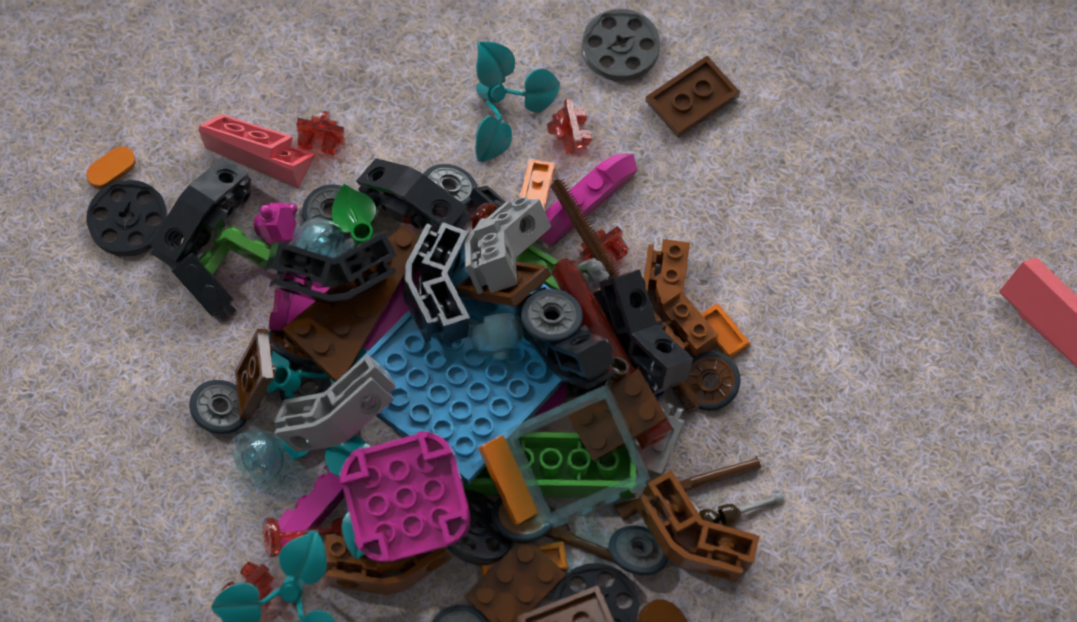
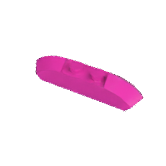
(590, 193)
(315, 508)

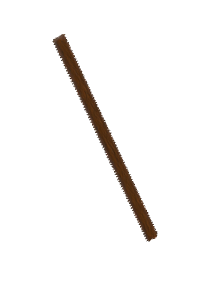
(599, 254)

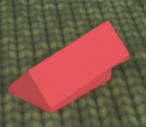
(256, 148)
(1045, 305)

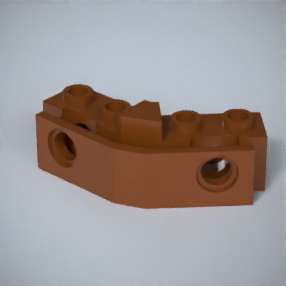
(677, 311)
(688, 538)
(367, 572)

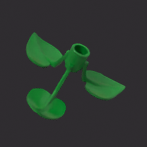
(355, 213)

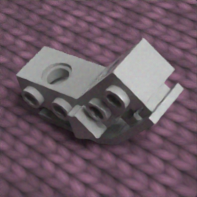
(501, 238)
(338, 412)

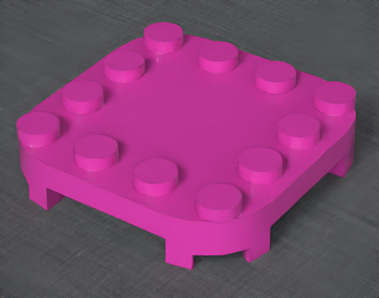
(405, 497)

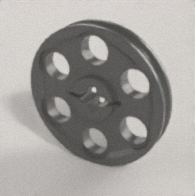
(617, 54)

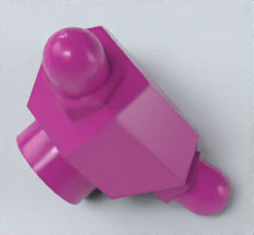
(276, 222)

